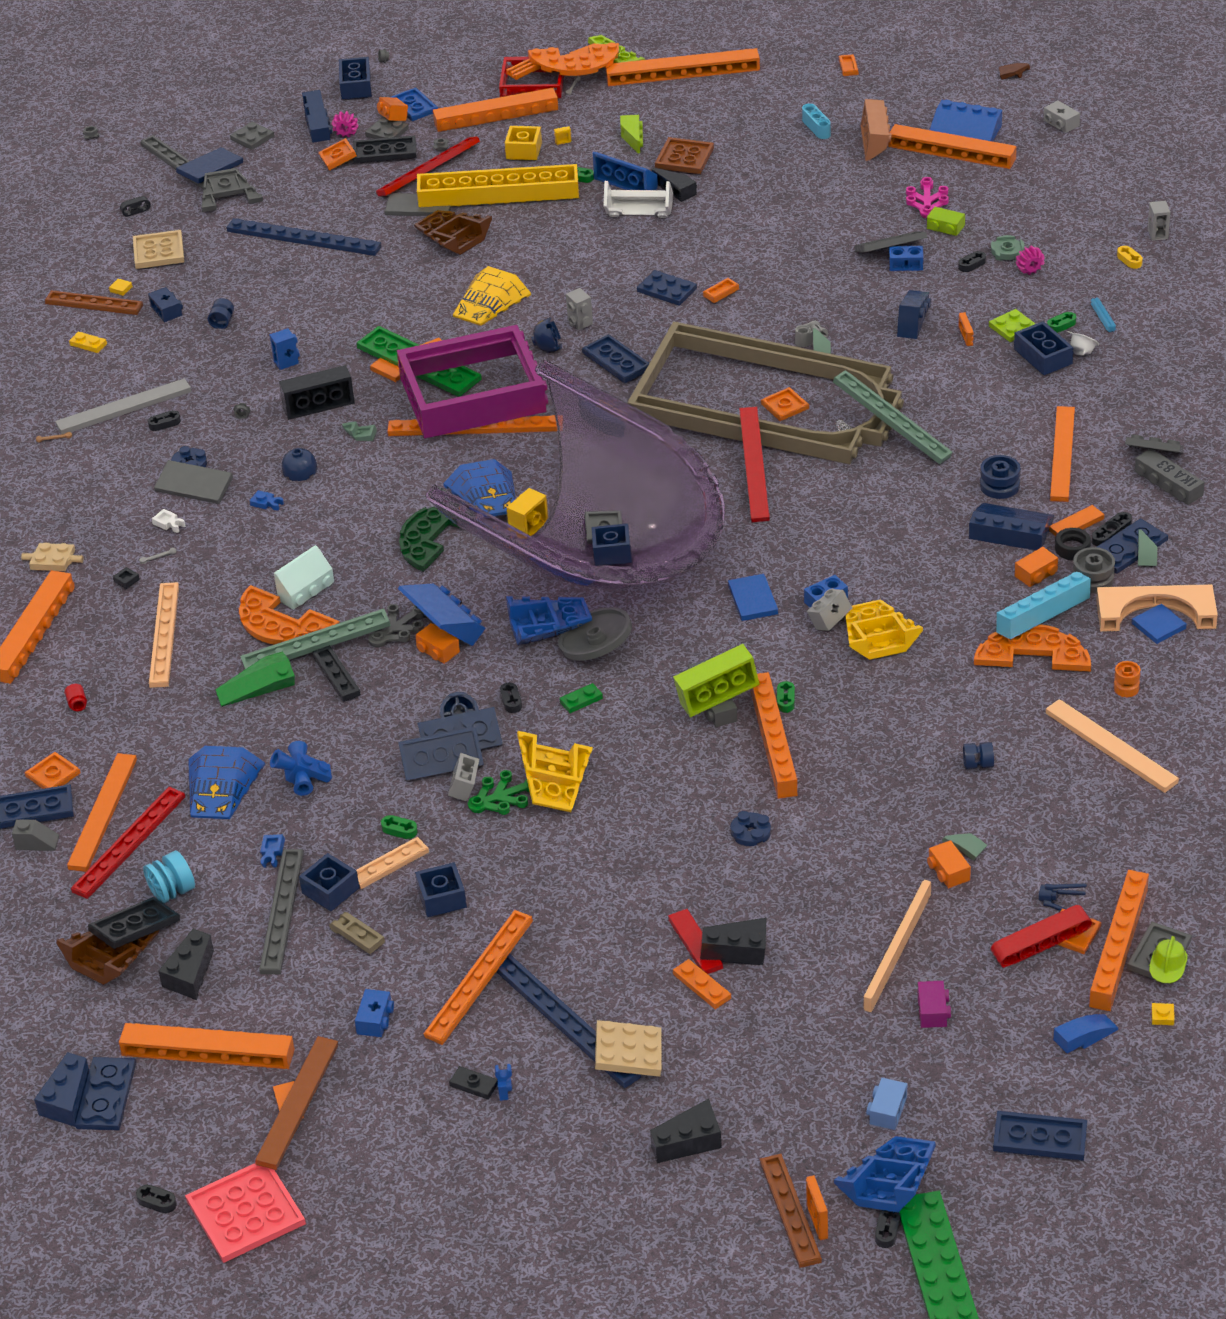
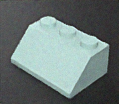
(303, 578)

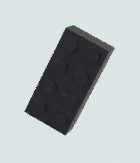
(316, 392)

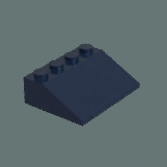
(1009, 526)

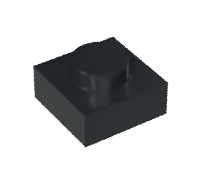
(126, 577)

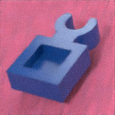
(264, 499)
(271, 847)

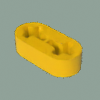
(1129, 257)

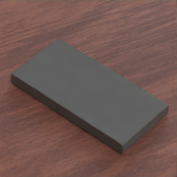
(407, 205)
(891, 241)
(193, 481)

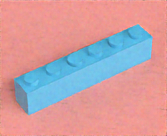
(1043, 605)

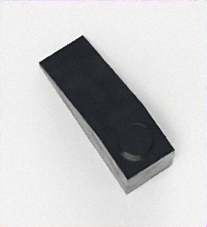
(682, 185)

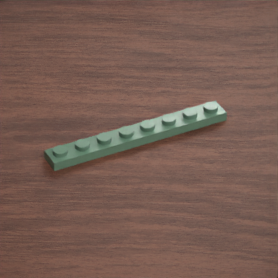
(892, 417)
(323, 637)

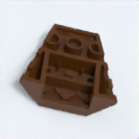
(454, 231)
(99, 960)

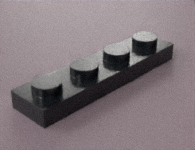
(336, 673)

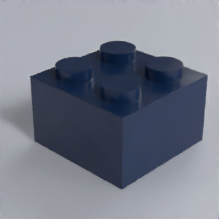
(611, 544)
(329, 882)
(440, 889)

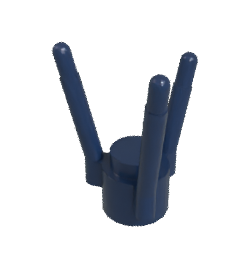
(1049, 893)

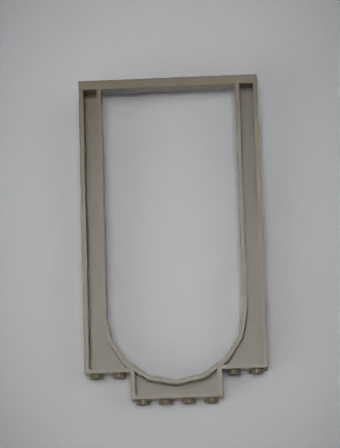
(833, 446)

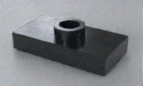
(473, 1082)

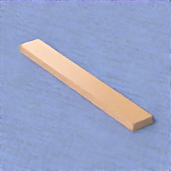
(164, 635)
(1112, 746)
(897, 946)

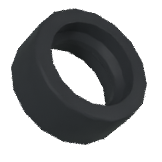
(1071, 534)

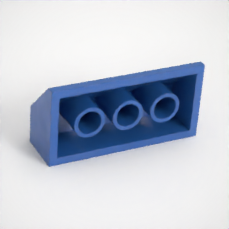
(623, 173)

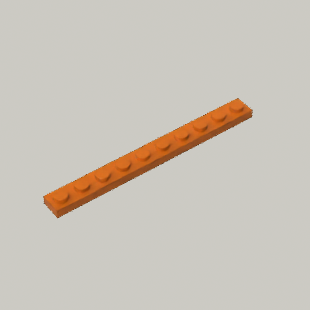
(522, 424)

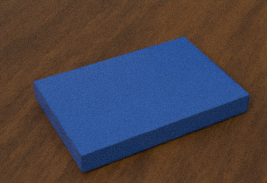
(417, 102)
(752, 597)

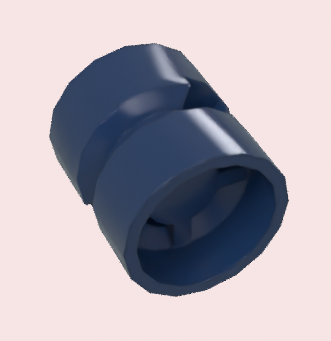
(220, 313)
(985, 755)

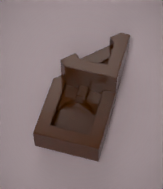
(1013, 69)

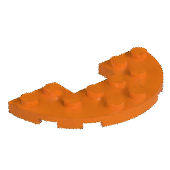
(578, 64)
(272, 626)
(1039, 641)

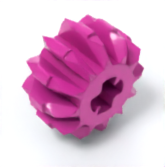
(345, 124)
(1030, 260)

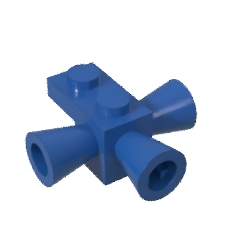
(300, 767)

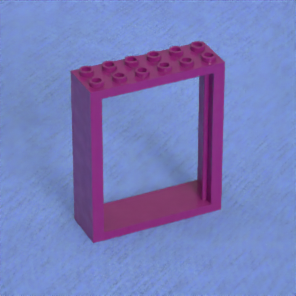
(477, 408)

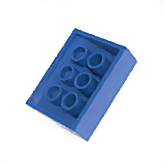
(967, 120)
(445, 611)

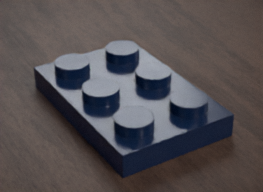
(666, 287)

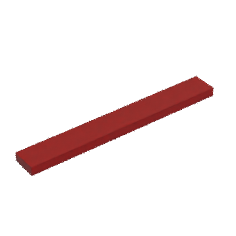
(427, 166)
(754, 464)
(128, 842)

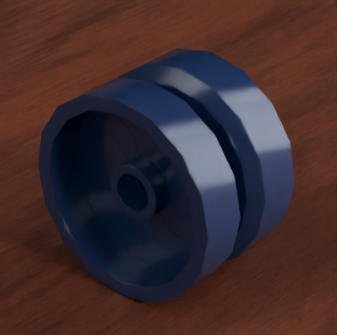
(1000, 476)

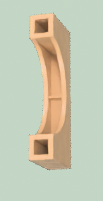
(1192, 600)

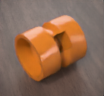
(1127, 679)

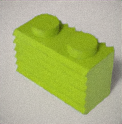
(945, 221)

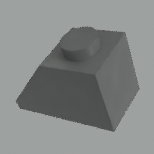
(34, 836)

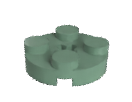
(999, 249)

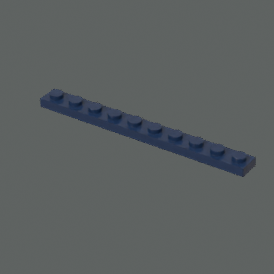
(305, 237)
(556, 1012)

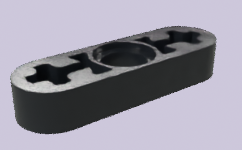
(1118, 522)

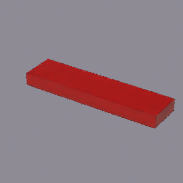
(691, 937)

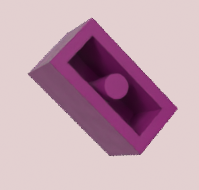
(932, 1004)

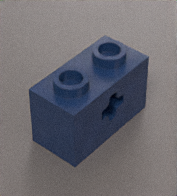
(165, 304)

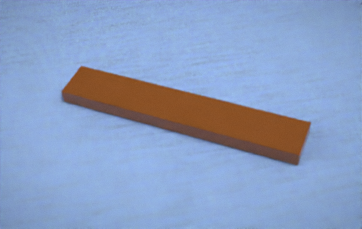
(94, 302)
(790, 1211)

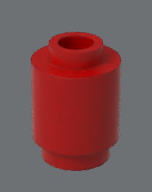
(75, 697)

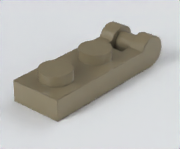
(357, 932)

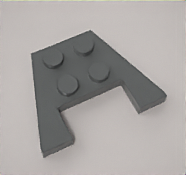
(226, 183)

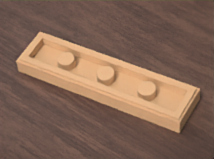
(391, 862)

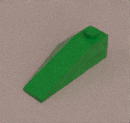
(262, 677)

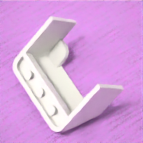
(638, 201)

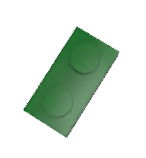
(581, 698)

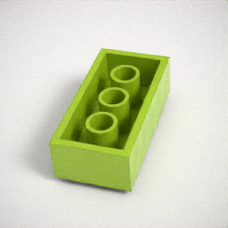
(716, 680)

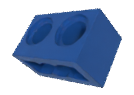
(906, 258)
(817, 590)

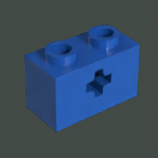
(284, 348)
(374, 1013)

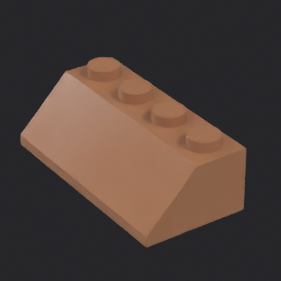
(874, 128)

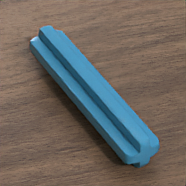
(1103, 314)

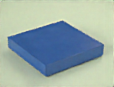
(1159, 623)

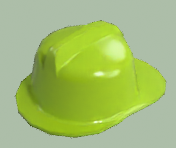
(1168, 961)

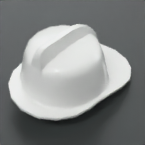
(1082, 344)

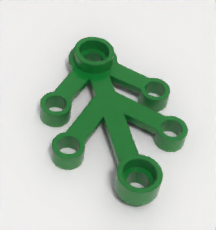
(481, 802)

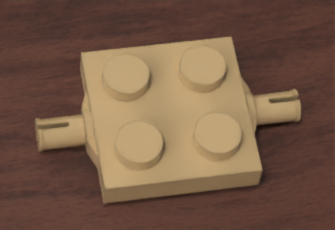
(52, 557)

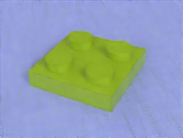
(1010, 323)

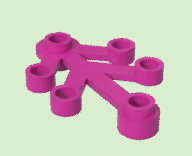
(926, 184)

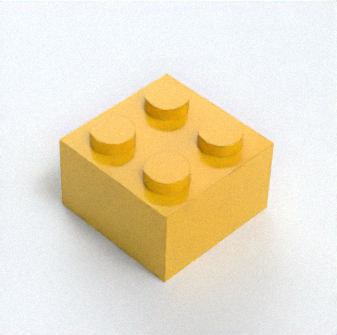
(523, 142)
(528, 511)

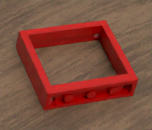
(518, 89)

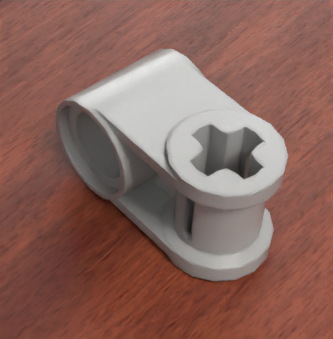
(804, 333)

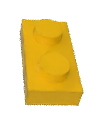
(88, 342)

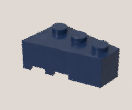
(316, 116)
(912, 313)
(64, 1090)

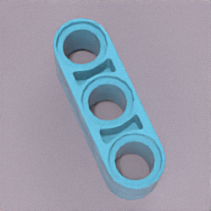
(816, 121)

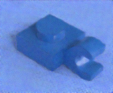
(504, 1081)

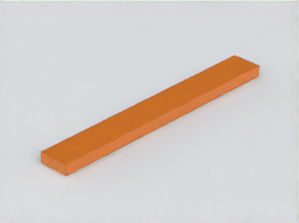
(1062, 454)
(102, 812)
(478, 977)

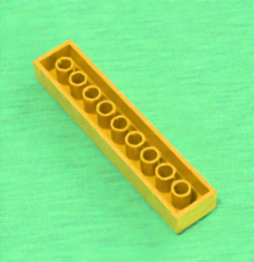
(497, 186)

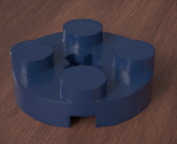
(196, 456)
(745, 820)

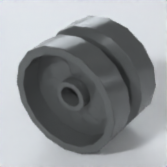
(1097, 565)

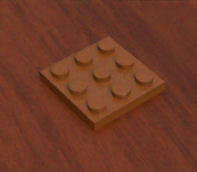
(684, 155)

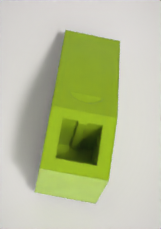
(632, 131)

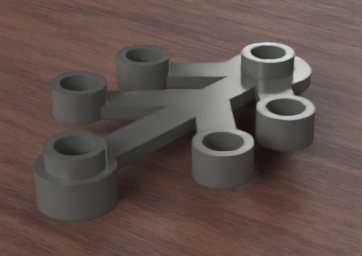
(380, 637)

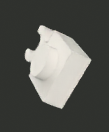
(167, 519)

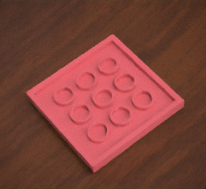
(245, 1210)

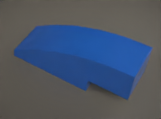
(1083, 1031)

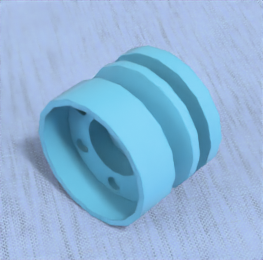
(169, 877)

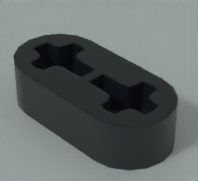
(135, 206)
(972, 261)
(164, 420)
(507, 698)
(157, 1196)
(883, 1226)

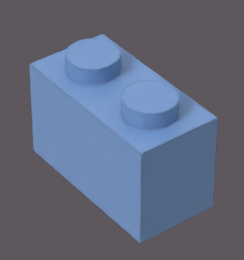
(887, 1103)

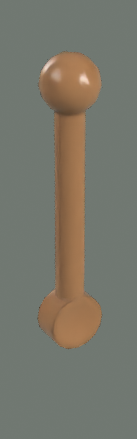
(67, 435)

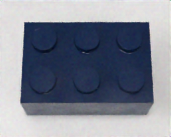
(355, 78)
(1043, 348)

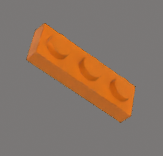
(702, 984)

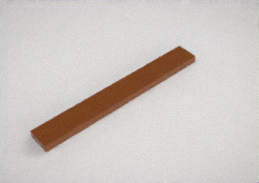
(296, 1103)

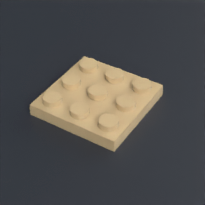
(158, 249)
(628, 1048)

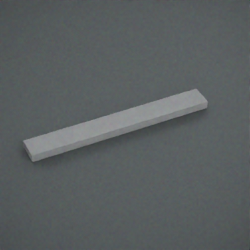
(123, 406)

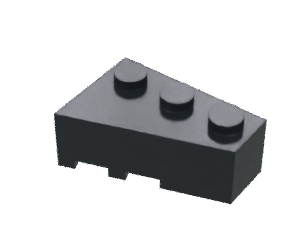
(735, 942)
(187, 964)
(686, 1134)

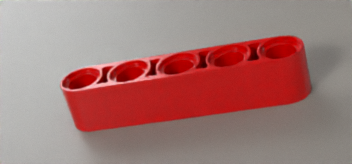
(1041, 936)

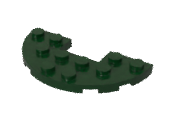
(418, 537)

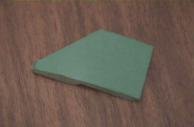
(820, 342)
(362, 433)
(1146, 550)
(967, 843)

